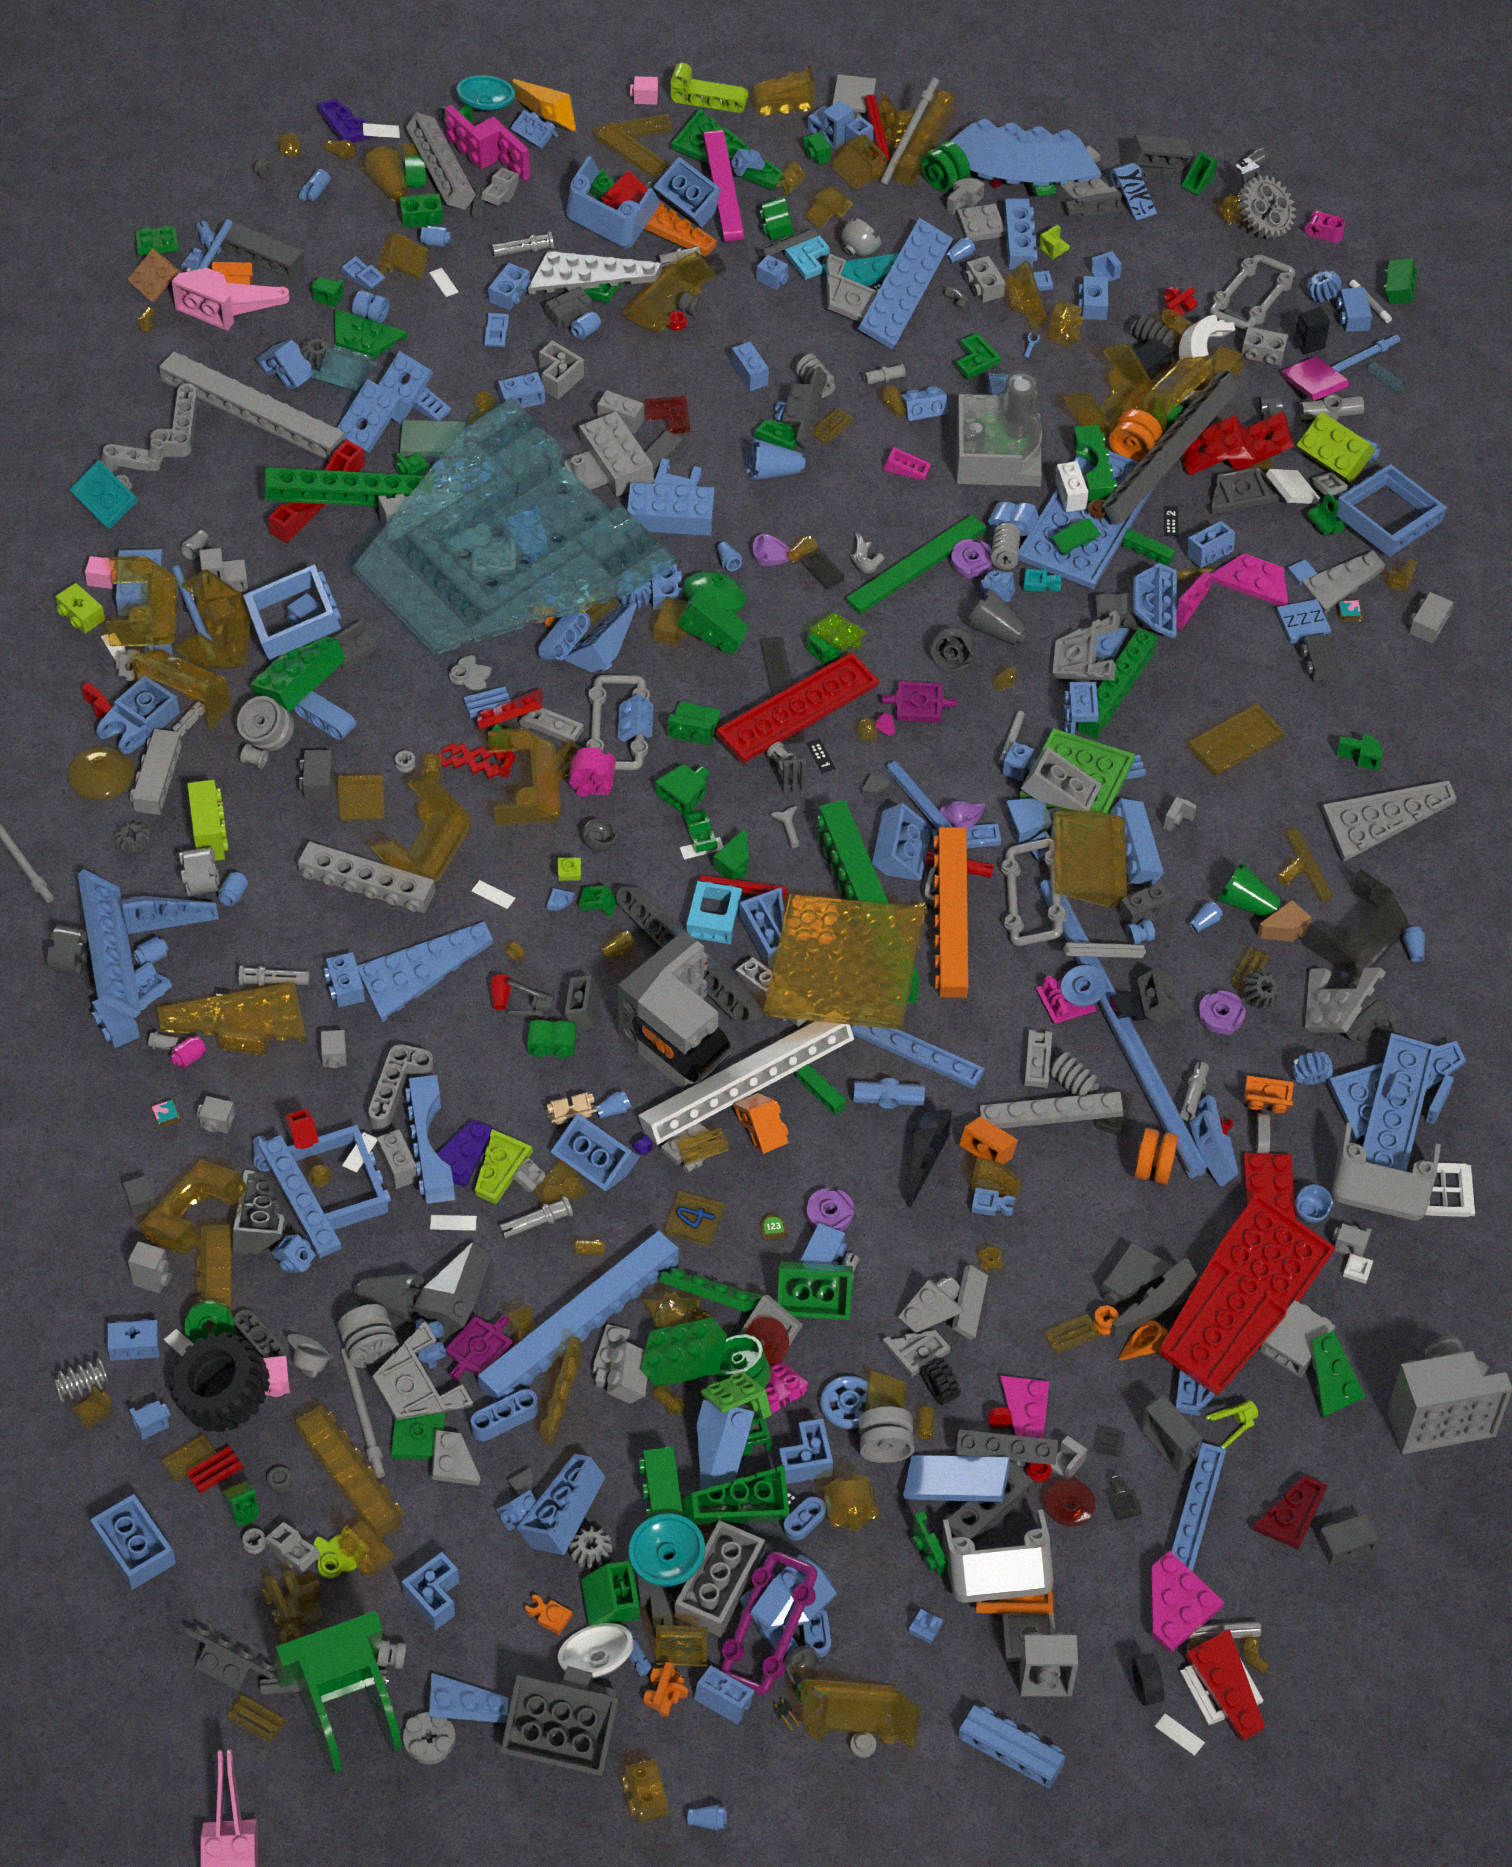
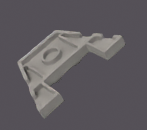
(1076, 189)
(844, 294)
(1077, 652)
(1336, 1008)
(407, 1385)

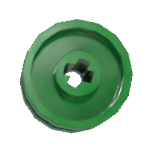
(945, 166)
(745, 1355)

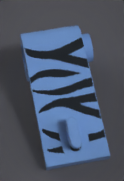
(1134, 190)

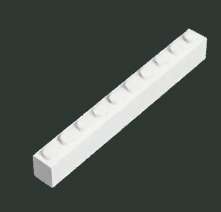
(743, 1079)

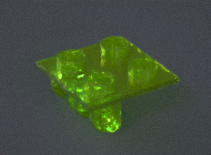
(839, 632)

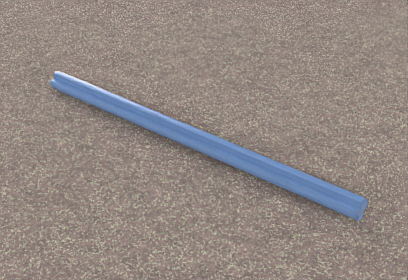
(1135, 1050)

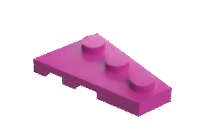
(1192, 598)
(1027, 1403)

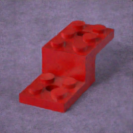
(1238, 445)

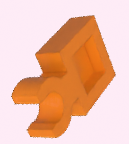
(551, 1616)

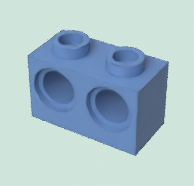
(509, 286)
(666, 586)

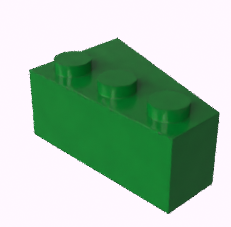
(711, 622)

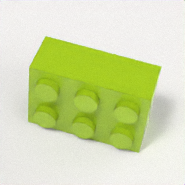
(1336, 447)
(206, 817)

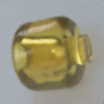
(866, 730)

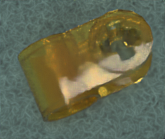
(1178, 324)

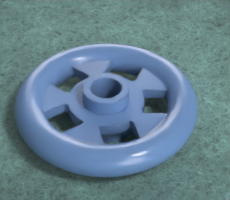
(829, 1395)

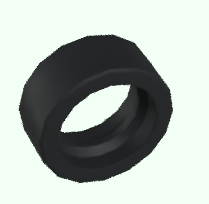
(1148, 1679)

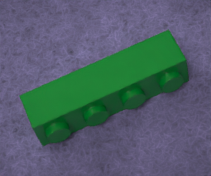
(1148, 547)
(821, 1089)

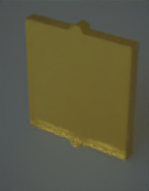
(885, 1391)

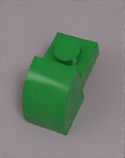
(1366, 751)

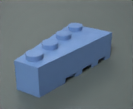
(562, 1506)

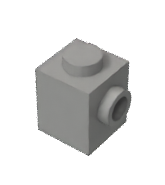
(216, 1115)

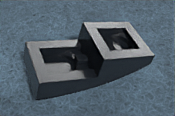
(1128, 1006)

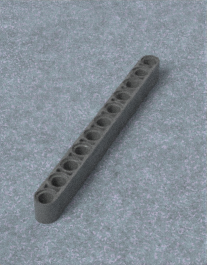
(1170, 447)

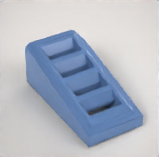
(431, 398)

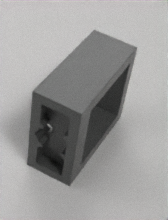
(1171, 1434)

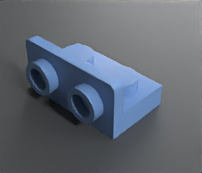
(533, 129)

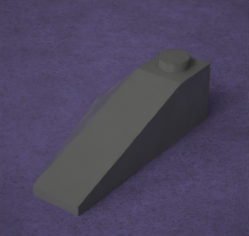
(1159, 1303)

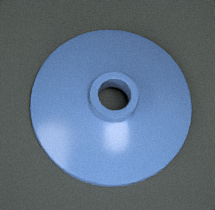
(1080, 978)

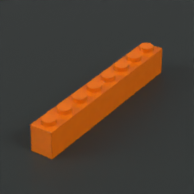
(952, 912)

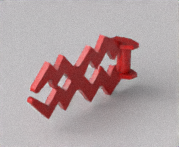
(469, 756)

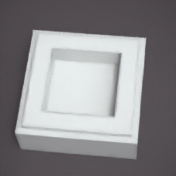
(1358, 1268)

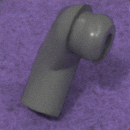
(960, 296)

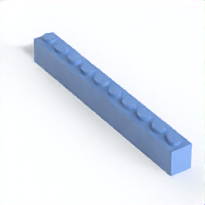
(579, 1317)

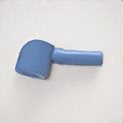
(1030, 345)

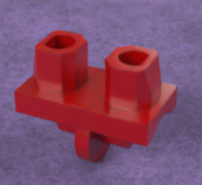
(1176, 300)

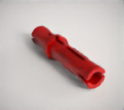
(973, 867)

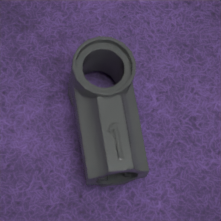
(1269, 406)

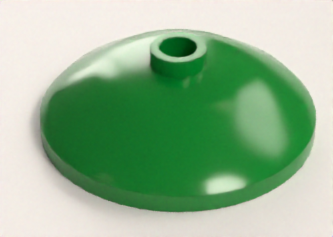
(717, 585)

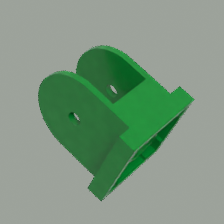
(332, 1666)

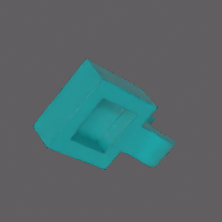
(1038, 581)

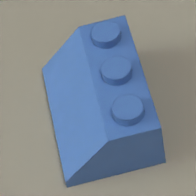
(689, 192)
(902, 843)
(594, 1153)

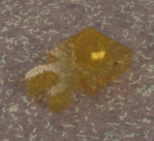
(793, 177)

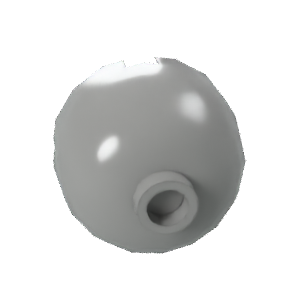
(859, 238)

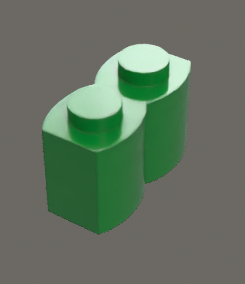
(777, 218)
(552, 1038)

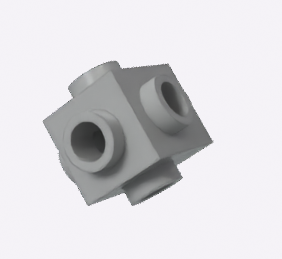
(124, 664)

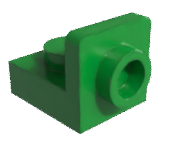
(411, 465)
(821, 650)
(598, 898)

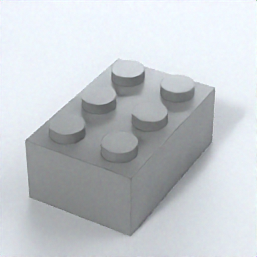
(1048, 1664)

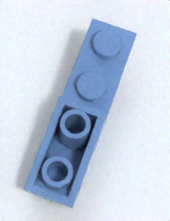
(1212, 1143)

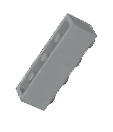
(156, 771)

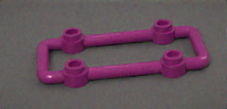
(774, 1665)

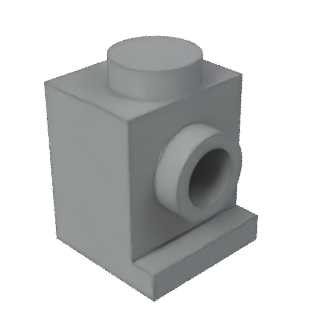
(1351, 1240)

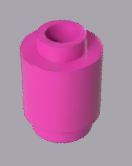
(187, 1052)

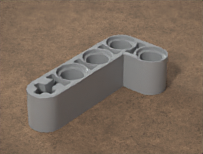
(179, 439)
(393, 1088)

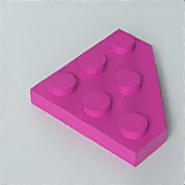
(1179, 1602)

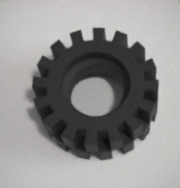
(941, 1381)

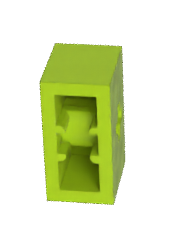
(79, 608)

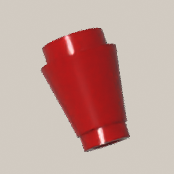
(500, 991)

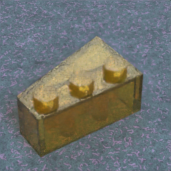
(785, 95)

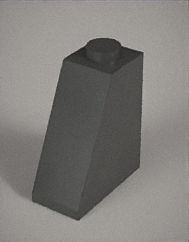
(1134, 1276)

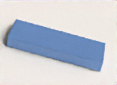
(979, 836)

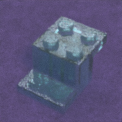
(344, 368)

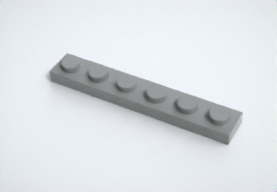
(1053, 1110)

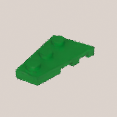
(1334, 1375)

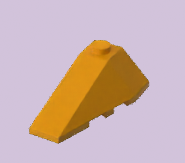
(547, 103)

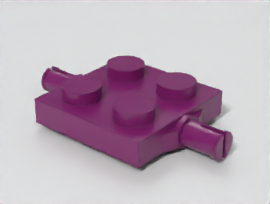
(919, 701)
(478, 1346)

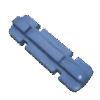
(638, 1658)

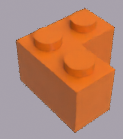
(763, 1121)

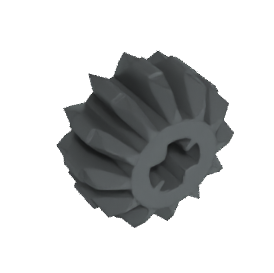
(315, 350)
(1261, 989)

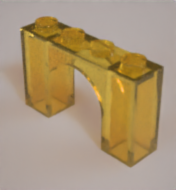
(202, 1182)

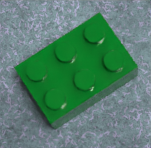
(815, 1290)
(684, 1352)

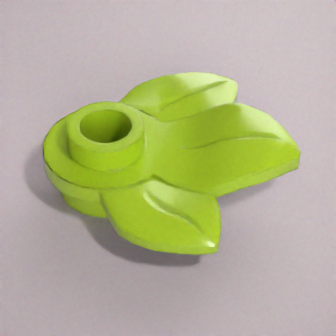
(332, 1555)

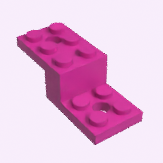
(487, 142)

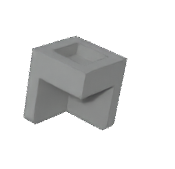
(1069, 1458)

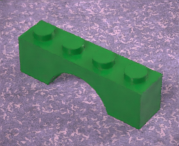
(1089, 444)

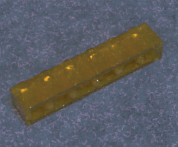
(925, 137)
(349, 1472)

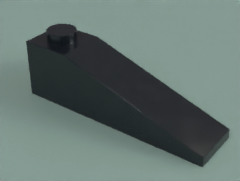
(929, 1141)

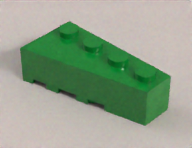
(661, 1482)

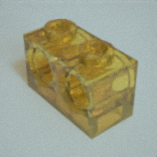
(1065, 324)

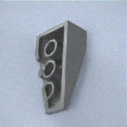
(257, 1215)
(454, 1289)

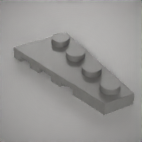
(1342, 580)

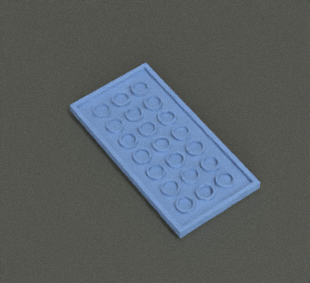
(1086, 563)

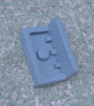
(925, 403)
(635, 718)
(150, 984)

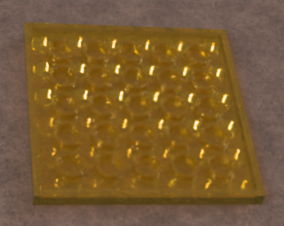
(845, 962)

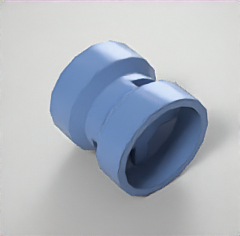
(1140, 932)

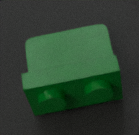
(693, 723)

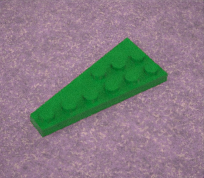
(691, 143)

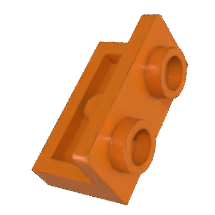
(235, 271)

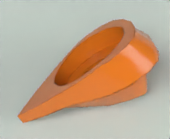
(1144, 1341)

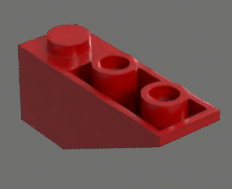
(301, 1128)

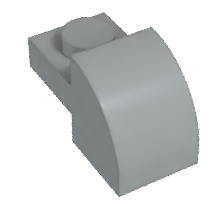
(502, 187)
(965, 191)
(291, 1548)

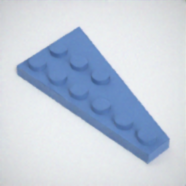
(1357, 1089)

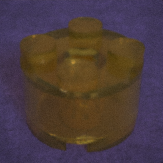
(851, 1502)

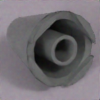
(997, 620)
(393, 1292)

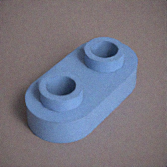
(803, 1519)
(818, 1634)

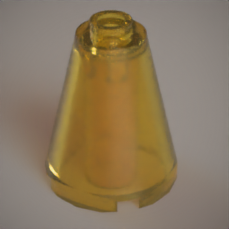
(386, 171)

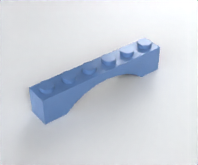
(436, 1174)

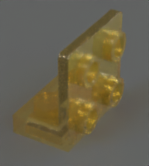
(894, 121)
(404, 255)
(361, 797)
(243, 1040)
(365, 1549)

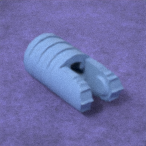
(315, 186)

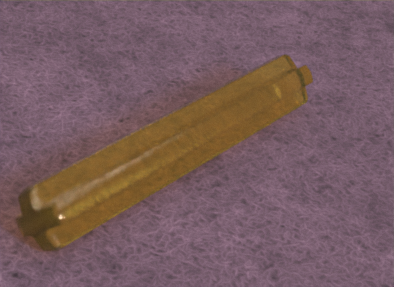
(1311, 867)

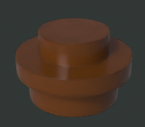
(1096, 510)

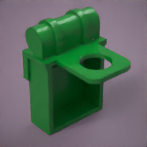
(1325, 516)

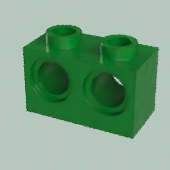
(421, 210)

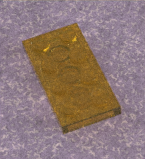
(1236, 739)

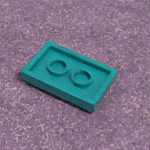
(104, 494)

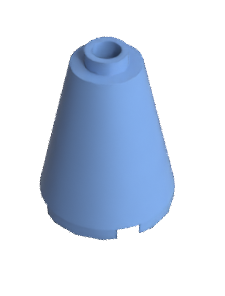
(772, 461)

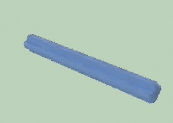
(917, 795)

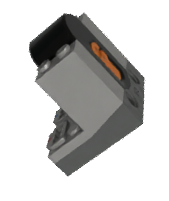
(666, 1013)

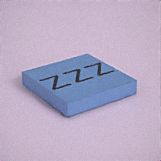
(1303, 620)

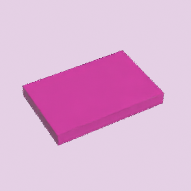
(1315, 378)

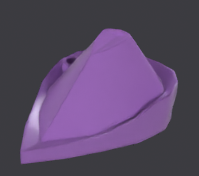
(769, 550)
(962, 814)

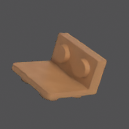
(153, 275)

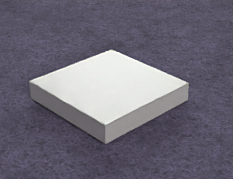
(1292, 486)

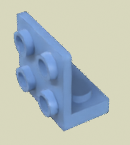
(1081, 704)

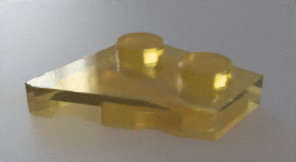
(559, 1183)

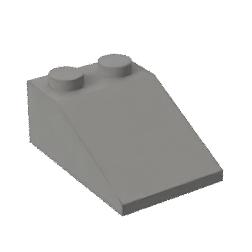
(1060, 783)

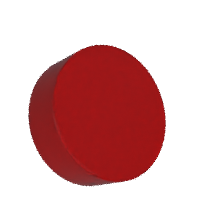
(1000, 1418)

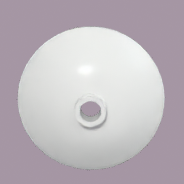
(597, 1649)

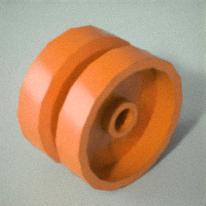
(1135, 434)
(1156, 1156)

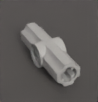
(1332, 406)

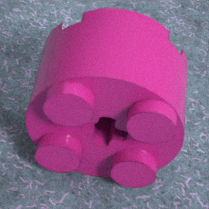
(592, 772)

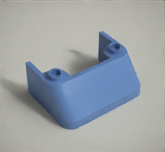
(616, 226)

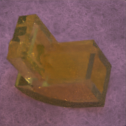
(828, 202)

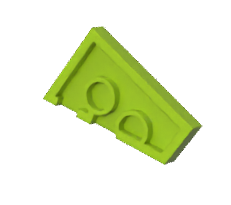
(500, 1163)

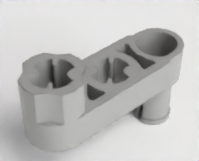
(146, 460)

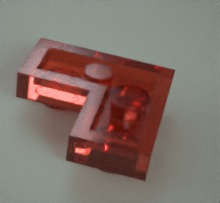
(669, 408)

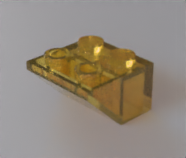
(860, 162)

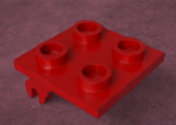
(625, 189)

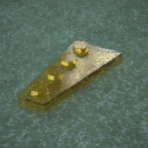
(562, 1391)

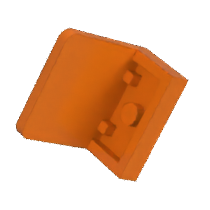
(1268, 1093)

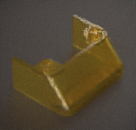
(660, 298)
(1128, 383)
(1177, 384)
(151, 623)
(229, 647)
(186, 678)
(533, 803)
(439, 838)
(859, 1709)

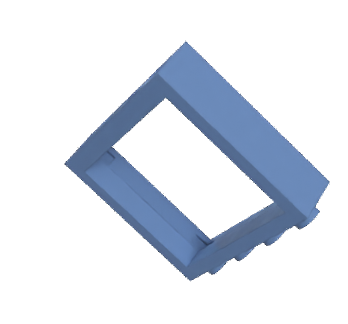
(1430, 507)
(303, 632)
(360, 1211)

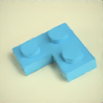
(804, 256)

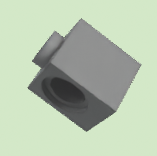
(333, 1048)

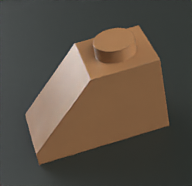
(1285, 924)

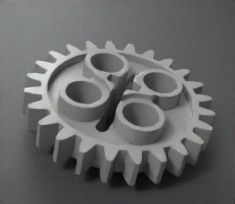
(1266, 207)

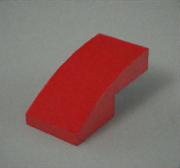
(97, 699)

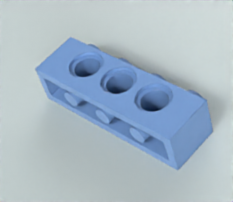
(1019, 232)

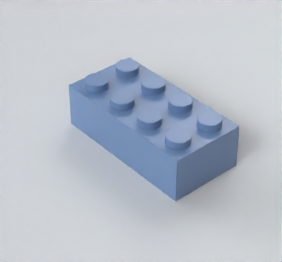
(672, 508)

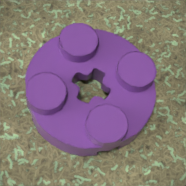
(968, 567)
(1219, 1023)
(835, 1200)

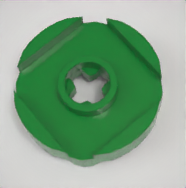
(204, 1311)

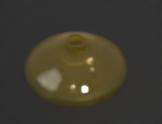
(103, 780)

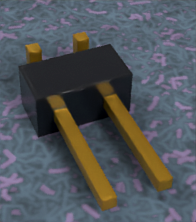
(783, 1710)

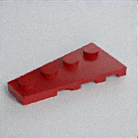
(1225, 1679)

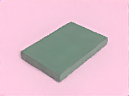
(428, 437)

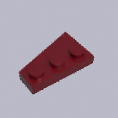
(1293, 1514)

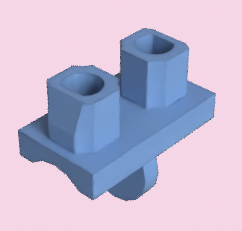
(436, 1350)

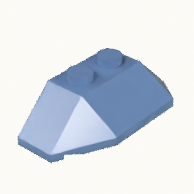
(1156, 599)
(777, 1601)

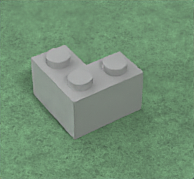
(560, 368)
(231, 572)

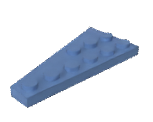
(412, 971)

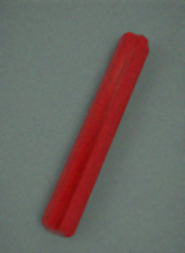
(875, 120)
(748, 888)

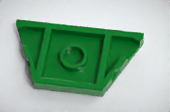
(364, 334)

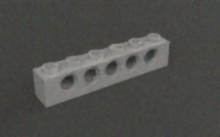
(440, 161)
(366, 877)

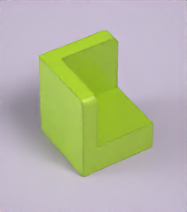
(1052, 244)

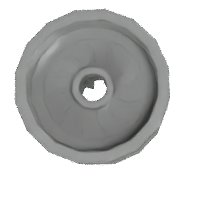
(265, 723)
(886, 1434)

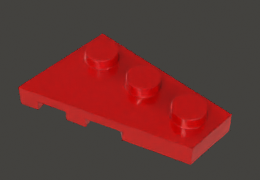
(517, 707)

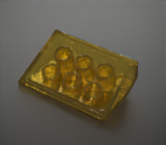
(1090, 857)

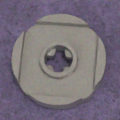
(428, 1752)

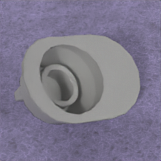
(308, 1354)

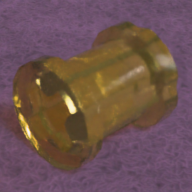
(431, 766)

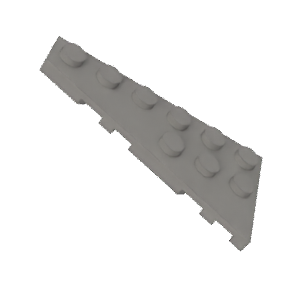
(1374, 818)

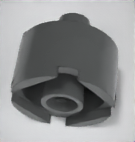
(69, 950)

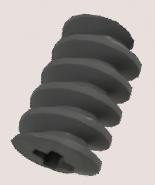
(1148, 330)

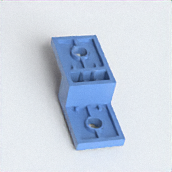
(384, 401)

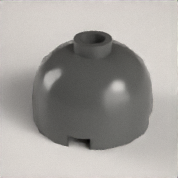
(953, 644)

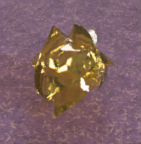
(675, 1310)

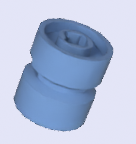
(370, 306)

